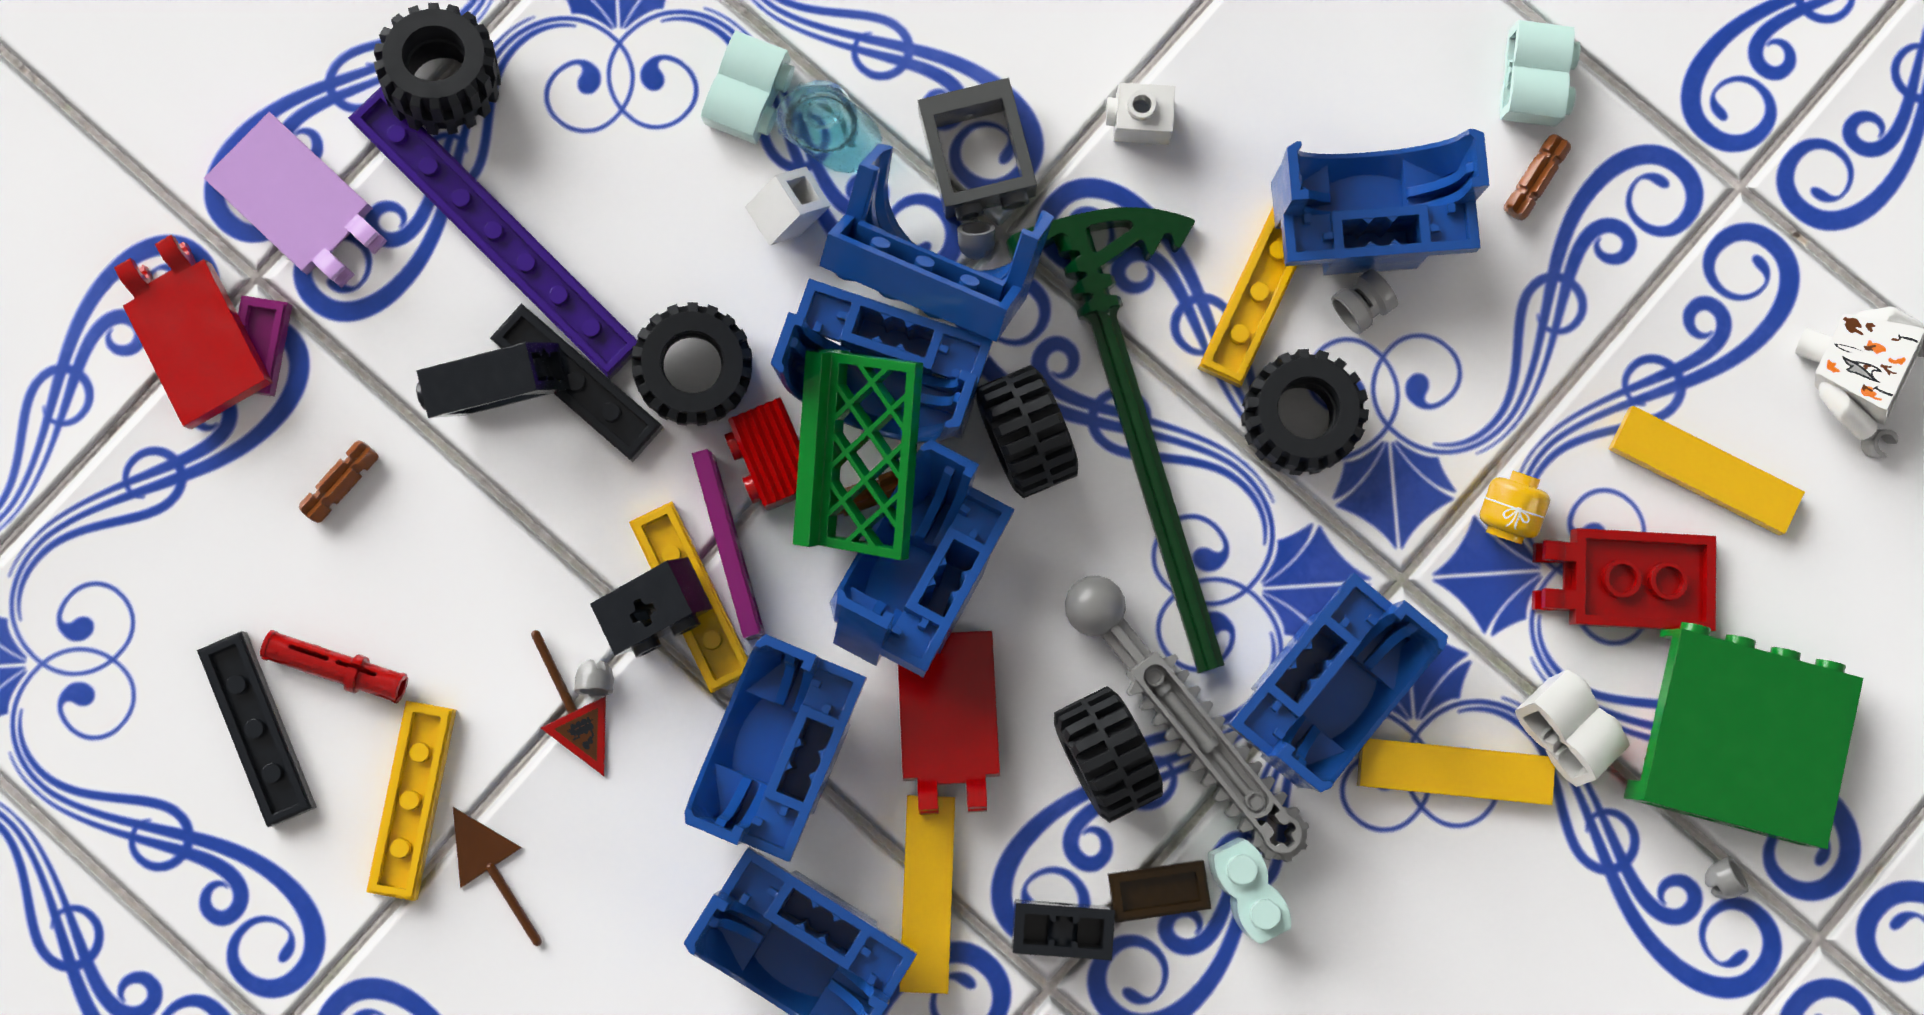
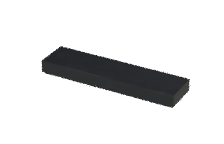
(590, 391)
(256, 729)

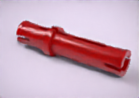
(351, 672)

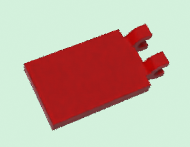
(192, 334)
(1631, 579)
(951, 721)

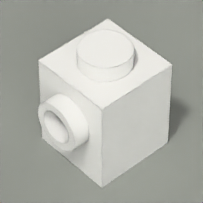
(1142, 113)
(778, 206)

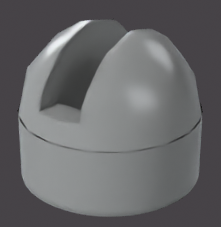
(976, 239)
(594, 679)
(1726, 879)

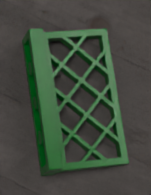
(826, 448)

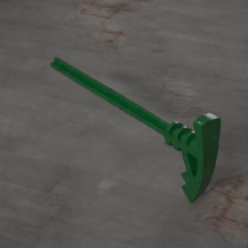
(1100, 310)

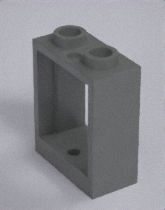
(967, 105)

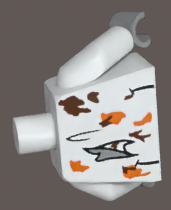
(1865, 369)

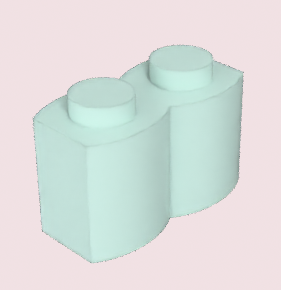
(1538, 74)
(747, 87)
(1253, 902)

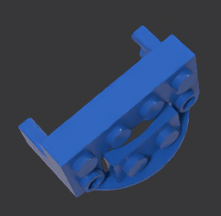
(877, 253)

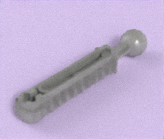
(1097, 609)

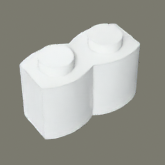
(1572, 728)

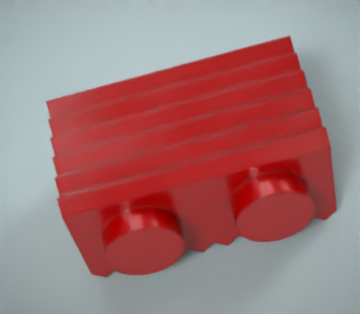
(770, 451)

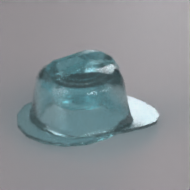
(827, 125)

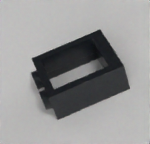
(491, 379)

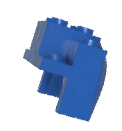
(1380, 205)
(886, 332)
(914, 603)
(1337, 683)
(774, 748)
(797, 943)

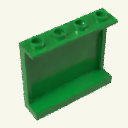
(1749, 737)

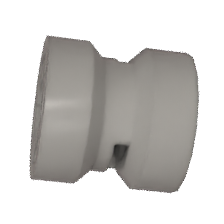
(1364, 301)

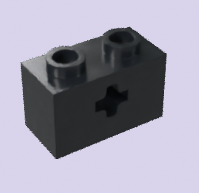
(668, 588)
(1063, 929)

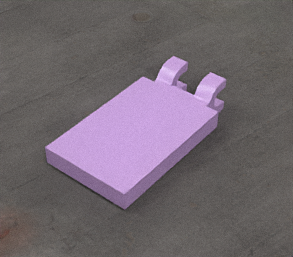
(293, 198)

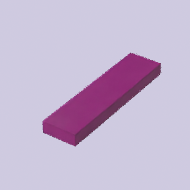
(728, 544)

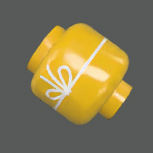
(1514, 507)

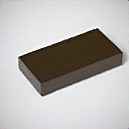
(1159, 891)

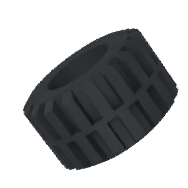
(430, 36)
(684, 323)
(1332, 385)
(1027, 431)
(1108, 754)

